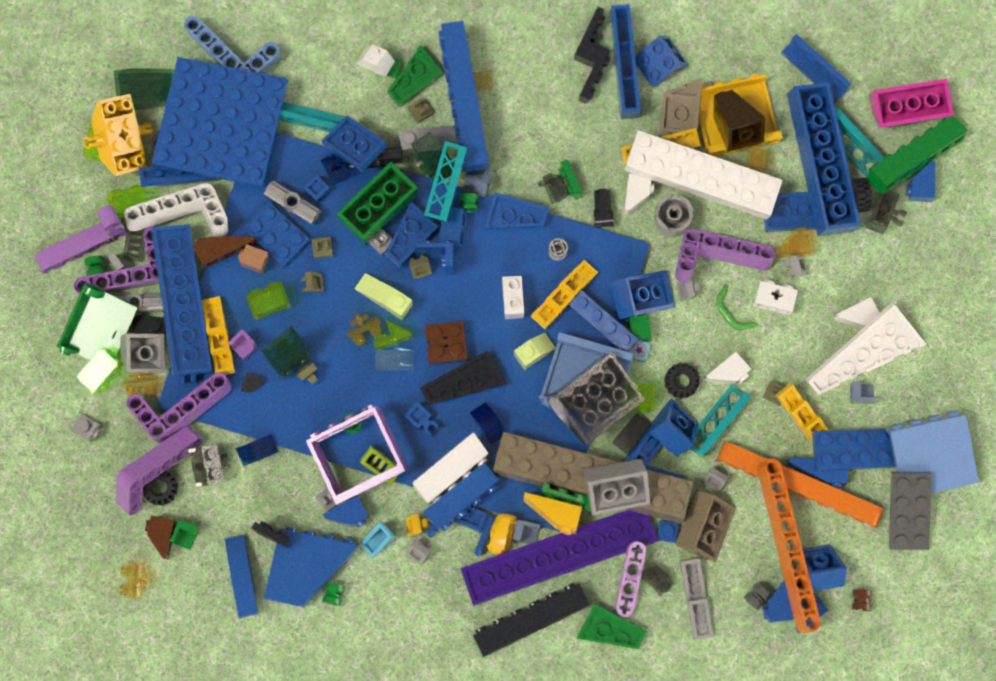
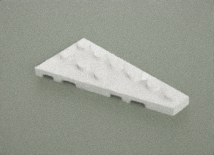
(871, 347)

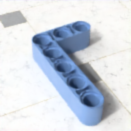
(228, 56)

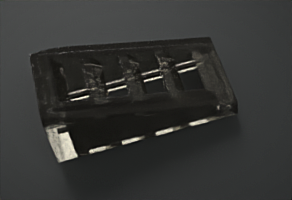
(127, 247)

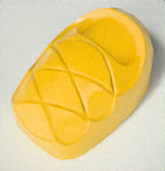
(502, 533)

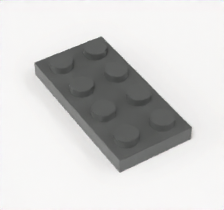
(910, 510)

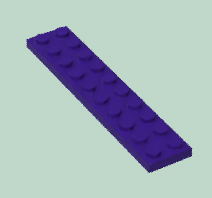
(556, 556)

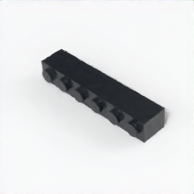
(531, 620)

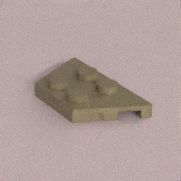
(681, 108)

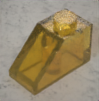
(797, 243)

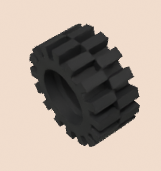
(862, 194)
(685, 369)
(167, 496)

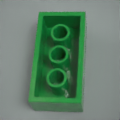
(377, 203)

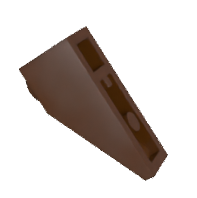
(218, 248)

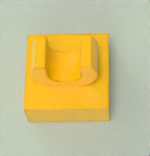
(415, 525)

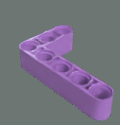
(85, 241)
(720, 248)
(130, 273)
(180, 409)
(150, 465)

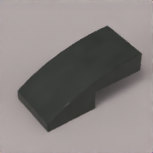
(631, 433)

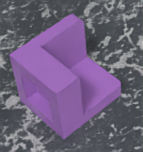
(243, 345)

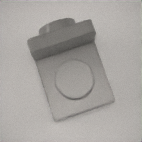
(87, 428)

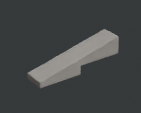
(696, 597)

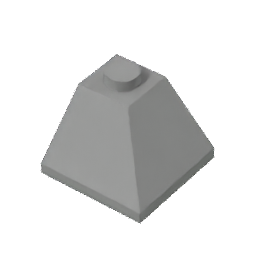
(143, 353)

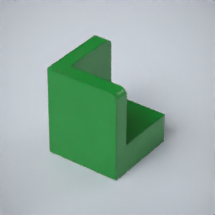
(640, 327)
(184, 534)

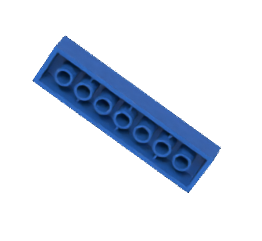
(463, 97)
(823, 159)

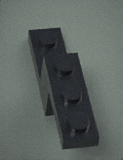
(592, 55)

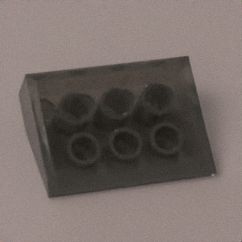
(595, 398)

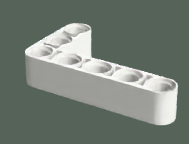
(176, 206)

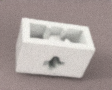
(513, 297)
(765, 299)

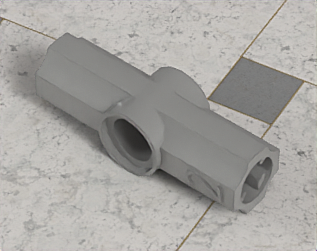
(283, 196)
(148, 303)

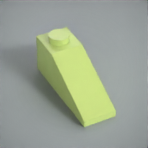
(384, 296)

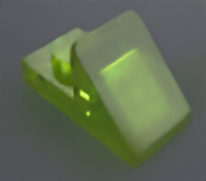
(397, 336)

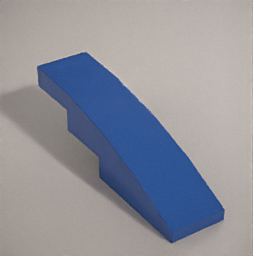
(241, 576)

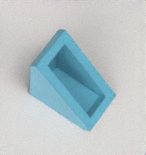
(377, 539)

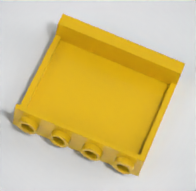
(752, 91)

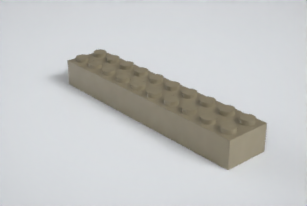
(564, 468)

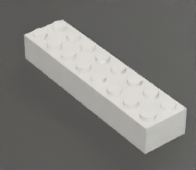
(703, 175)

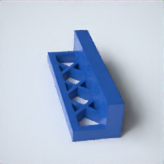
(815, 67)

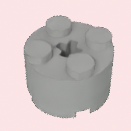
(673, 205)

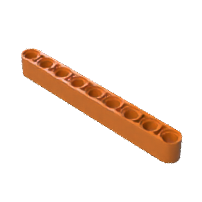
(804, 485)
(785, 555)

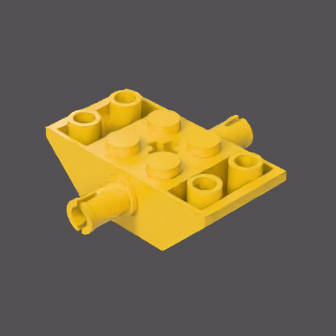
(118, 135)

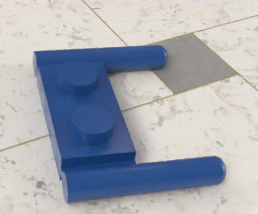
(477, 521)

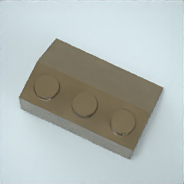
(705, 526)

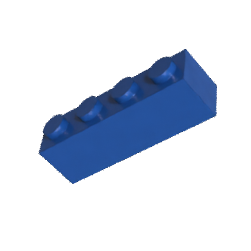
(461, 497)

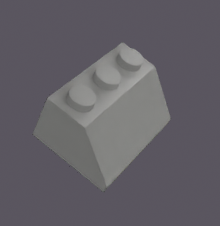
(617, 486)

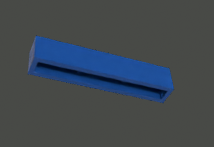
(625, 61)

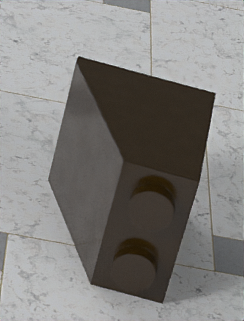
(737, 121)

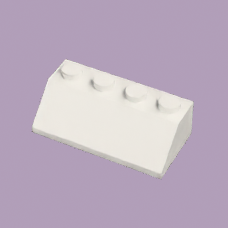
(451, 469)

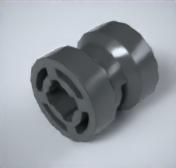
(757, 596)

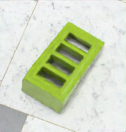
(363, 460)

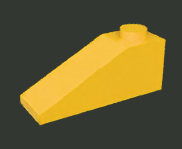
(559, 514)

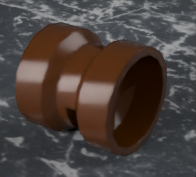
(862, 599)

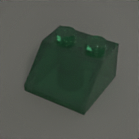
(428, 152)

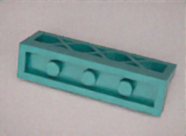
(309, 117)
(860, 141)
(453, 179)
(724, 421)

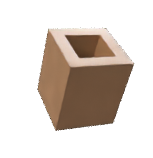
(253, 258)

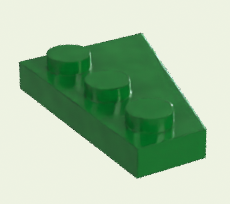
(415, 77)
(563, 495)
(610, 628)

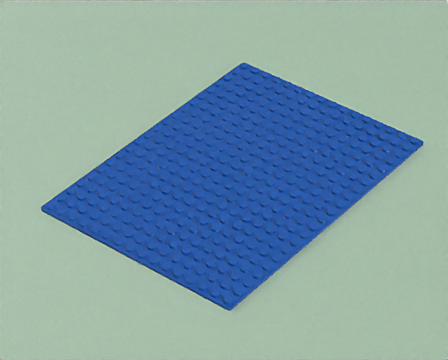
(347, 373)

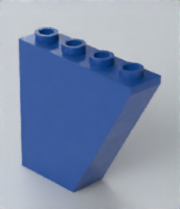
(305, 566)

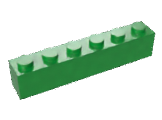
(917, 154)

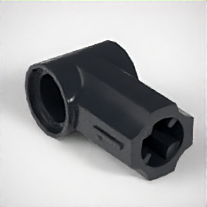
(603, 213)

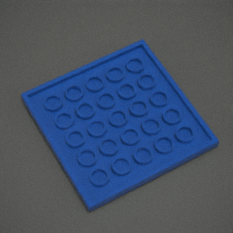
(220, 122)

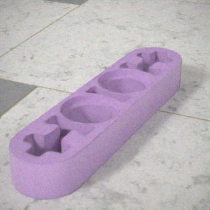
(628, 578)

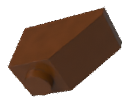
(160, 532)

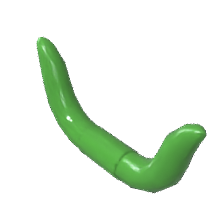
(726, 315)

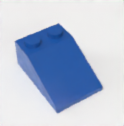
(642, 294)

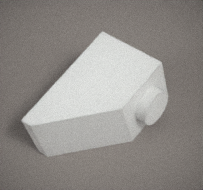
(376, 60)
(637, 192)
(859, 314)
(730, 371)

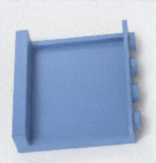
(572, 357)
(938, 447)

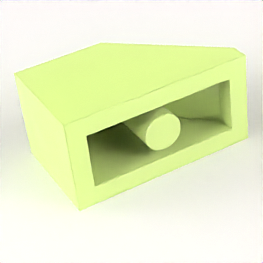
(534, 350)

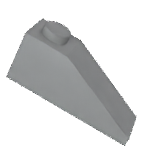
(441, 133)

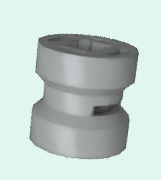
(557, 253)

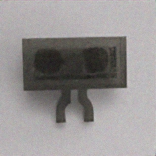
(883, 212)
(207, 465)

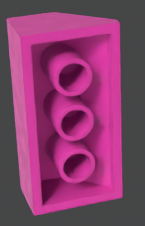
(911, 103)

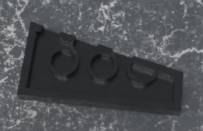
(467, 379)

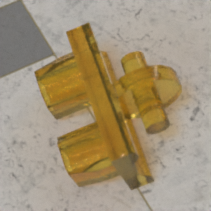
(371, 325)
(148, 382)
(136, 580)

